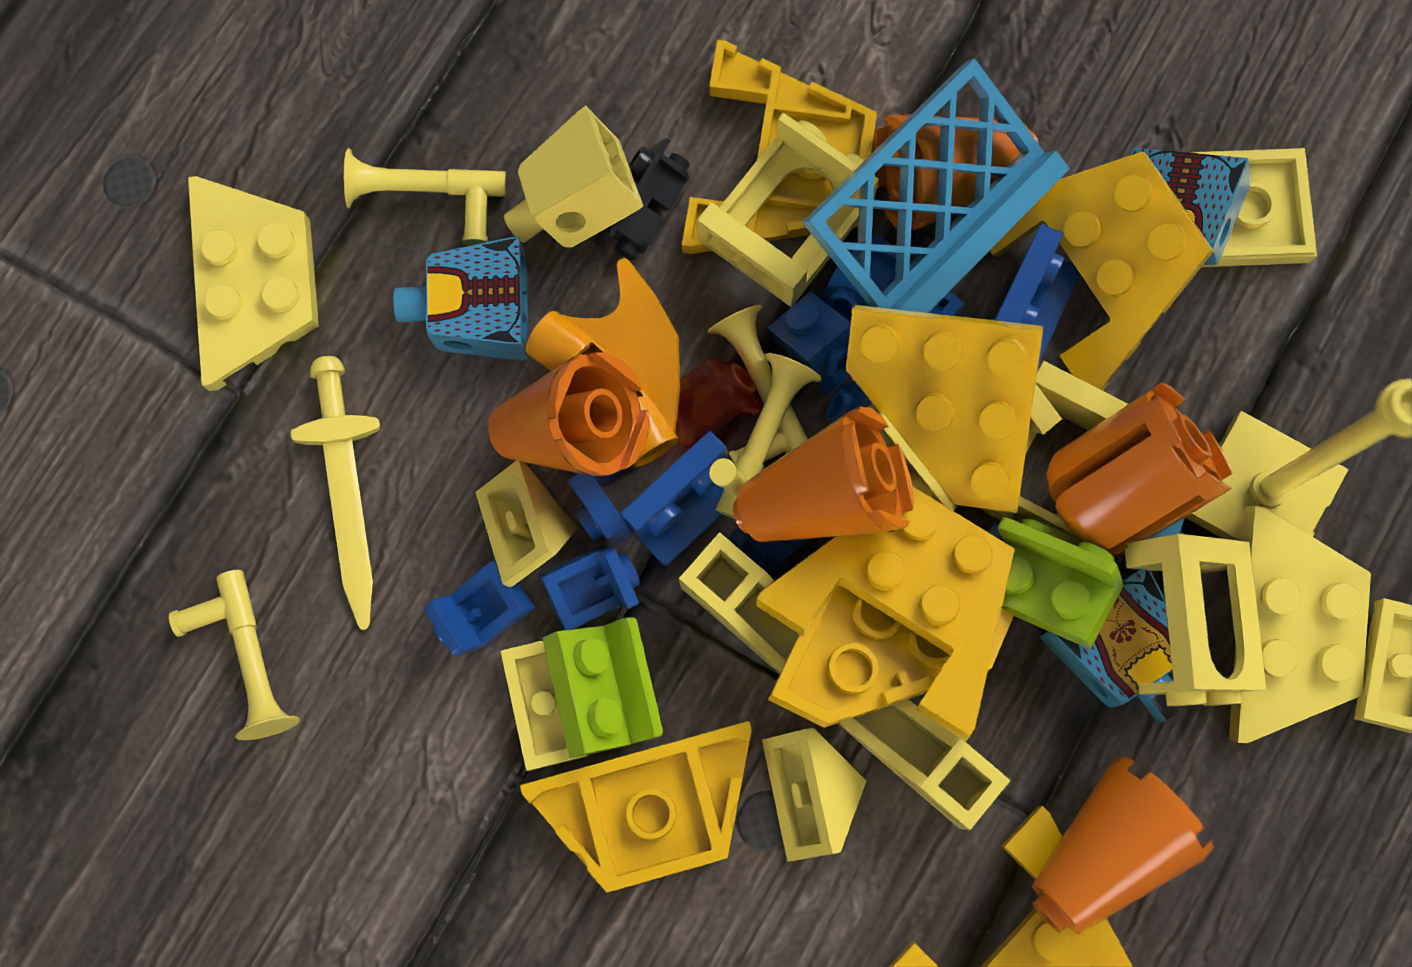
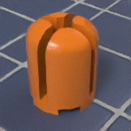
(1136, 473)

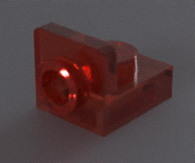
(711, 398)

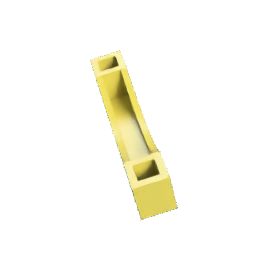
(905, 740)

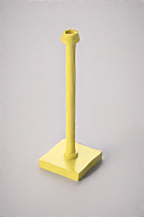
(1290, 477)

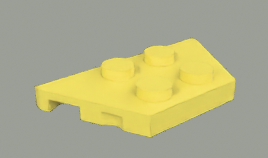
(249, 278)
(1309, 626)

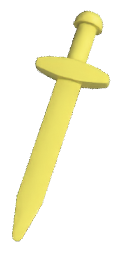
(336, 435)

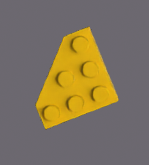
(953, 394)
(859, 662)

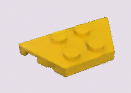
(649, 808)

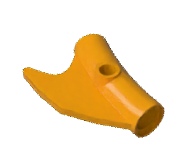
(634, 333)

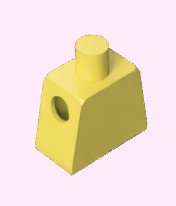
(574, 184)

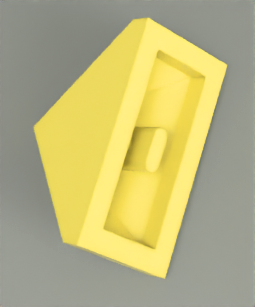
(522, 522)
(811, 792)

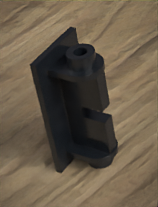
(657, 180)

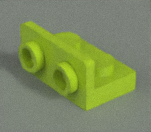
(1059, 583)
(602, 687)

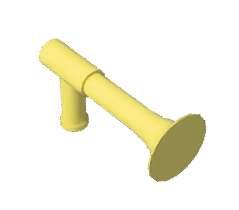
(474, 184)
(742, 334)
(787, 380)
(234, 604)

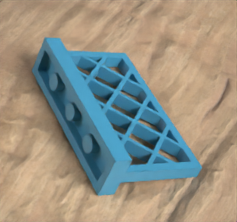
(976, 228)

